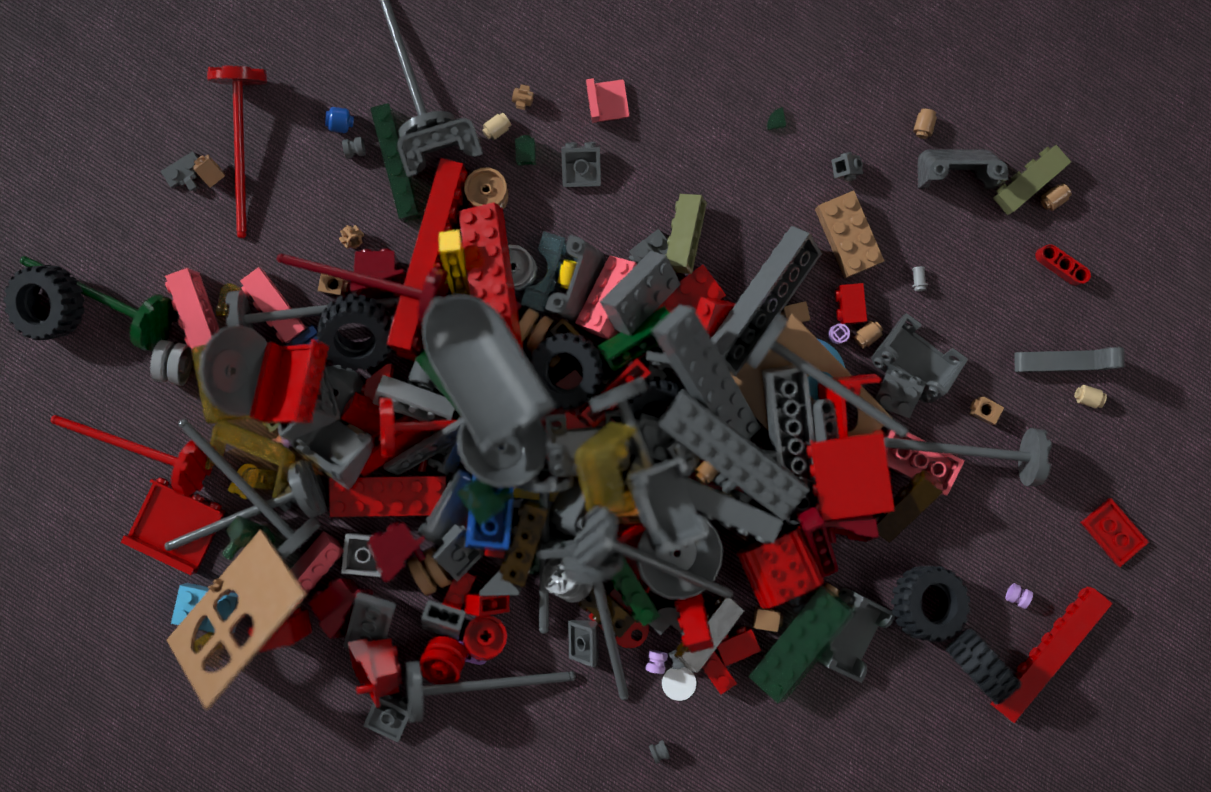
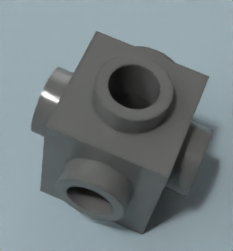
(847, 166)

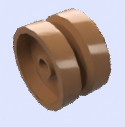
(486, 187)
(534, 333)
(428, 572)

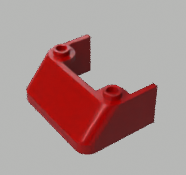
(852, 383)

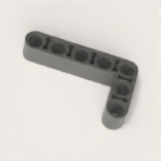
(1070, 360)
(824, 420)

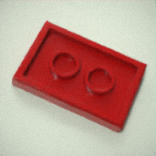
(1114, 532)

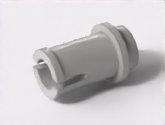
(919, 279)

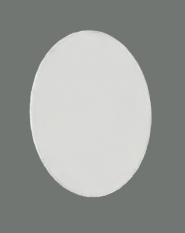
(679, 683)

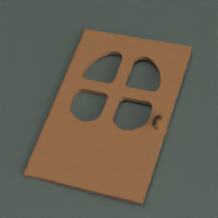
(808, 347)
(264, 591)

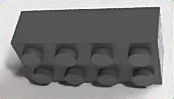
(640, 292)

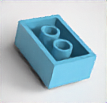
(191, 594)

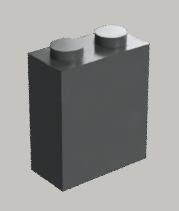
(443, 620)

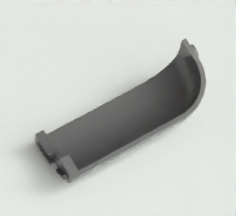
(483, 369)

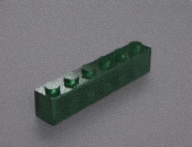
(400, 184)

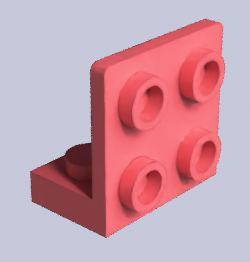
(607, 100)

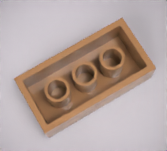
(849, 234)

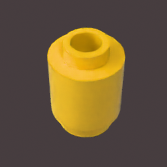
(566, 273)

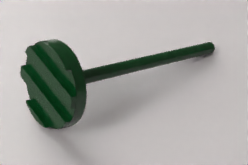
(149, 323)

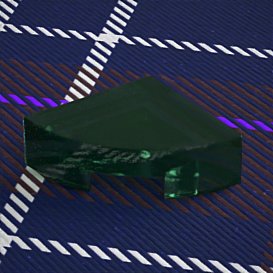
(776, 119)

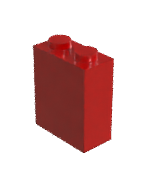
(713, 313)

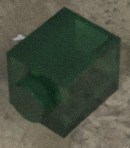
(525, 150)

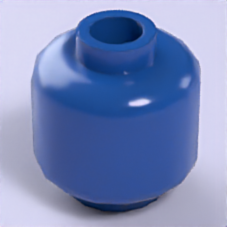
(338, 120)

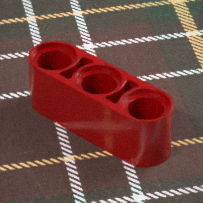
(1072, 265)

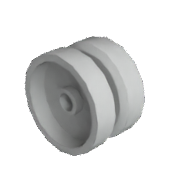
(526, 267)
(171, 362)

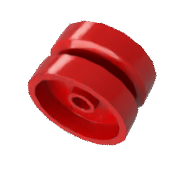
(489, 627)
(443, 660)

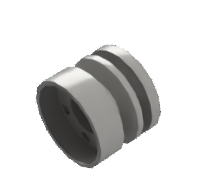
(558, 584)

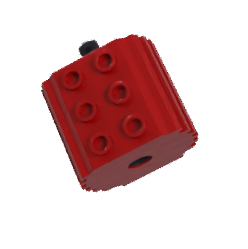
(781, 569)

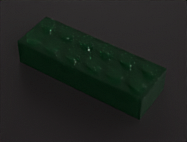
(802, 644)

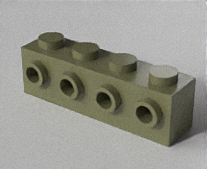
(1032, 179)
(686, 232)

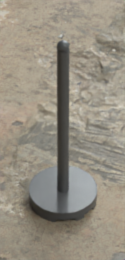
(423, 120)
(241, 314)
(768, 342)
(619, 396)
(1031, 456)
(544, 483)
(305, 488)
(598, 538)
(294, 539)
(607, 568)
(416, 691)

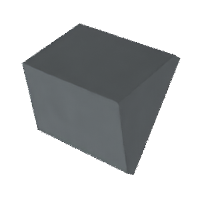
(496, 586)
(584, 642)

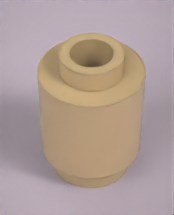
(496, 126)
(1090, 396)

